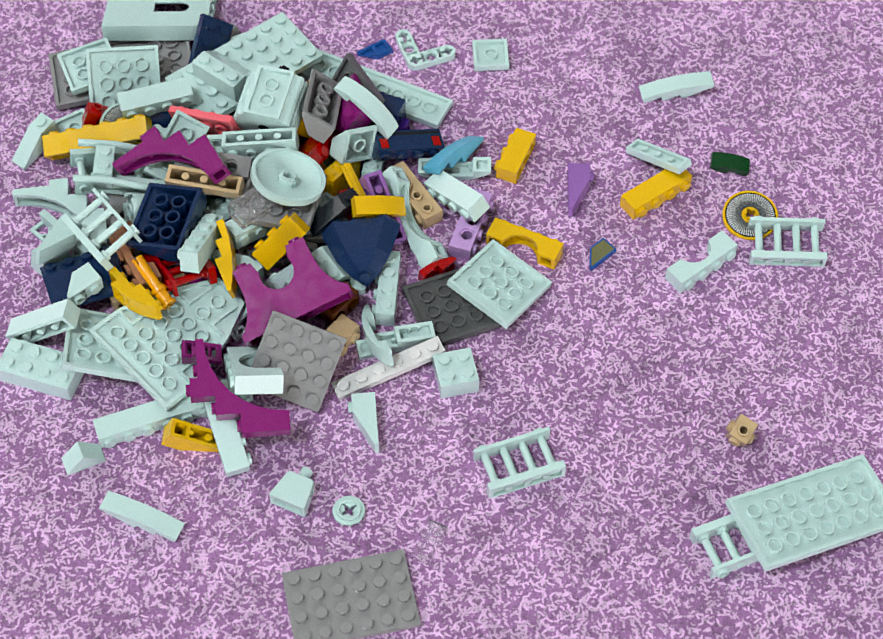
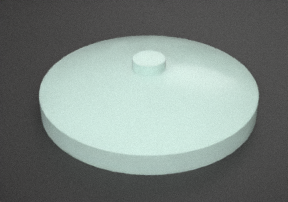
(287, 177)

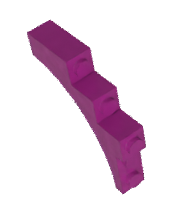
(176, 148)
(254, 420)

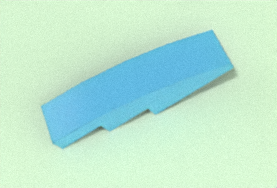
(456, 152)

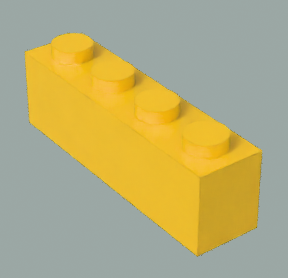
(654, 192)

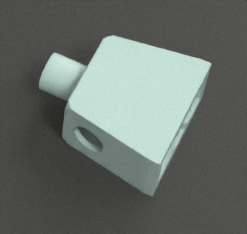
(294, 491)

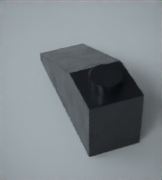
(336, 209)

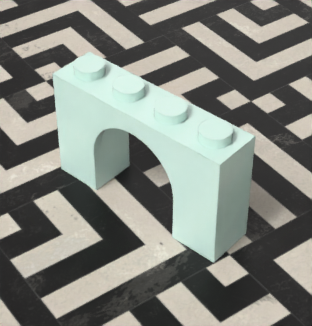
(247, 379)

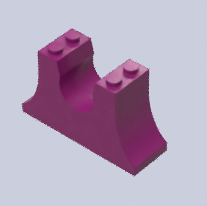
(303, 298)

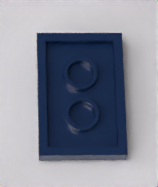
(210, 35)

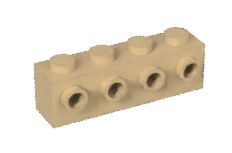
(423, 206)

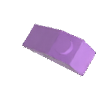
(578, 184)

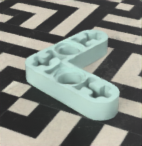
(416, 55)

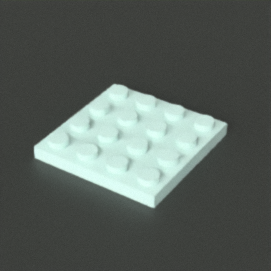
(120, 70)
(499, 283)
(85, 354)

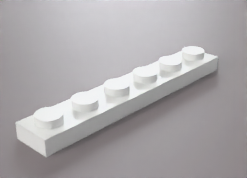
(380, 372)

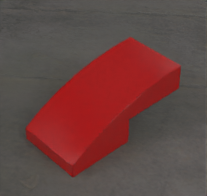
(437, 267)

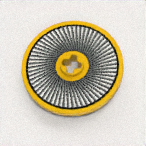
(736, 210)

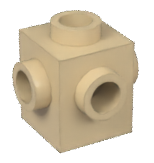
(741, 431)

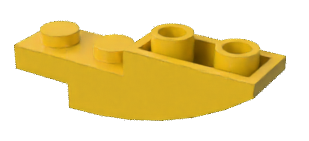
(134, 297)

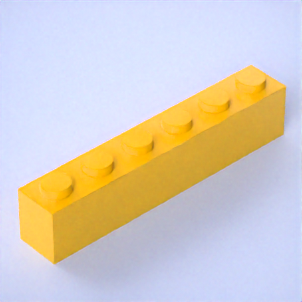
(58, 144)

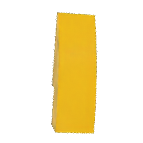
(375, 205)

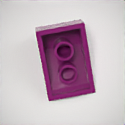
(350, 115)

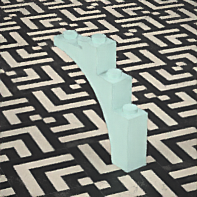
(59, 199)

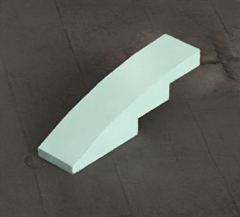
(682, 85)
(400, 339)
(141, 515)

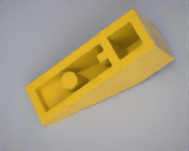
(188, 437)

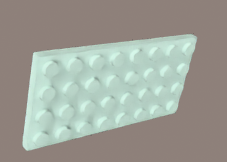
(269, 44)
(810, 512)

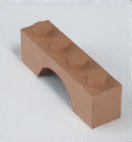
(126, 254)

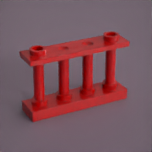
(208, 272)

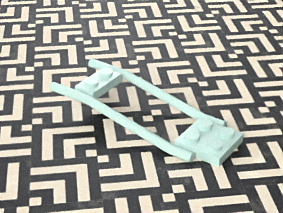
(103, 164)

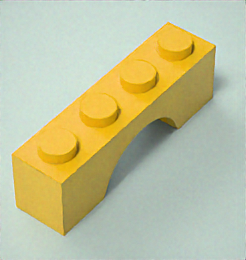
(546, 249)

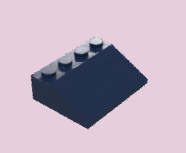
(167, 219)
(58, 276)

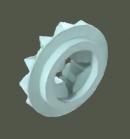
(351, 503)

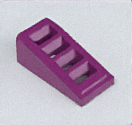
(187, 358)

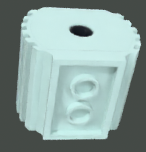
(271, 99)

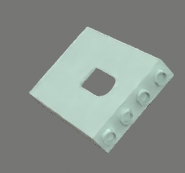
(138, 22)

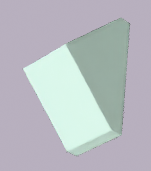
(82, 456)

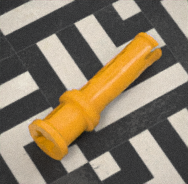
(159, 290)

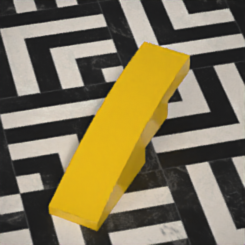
(227, 262)

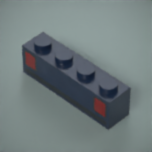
(408, 144)

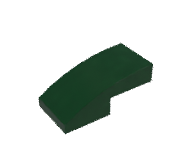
(727, 162)

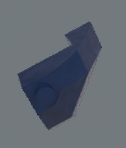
(362, 245)

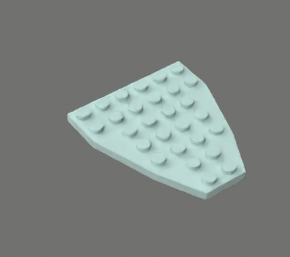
(153, 347)

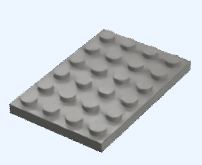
(352, 598)

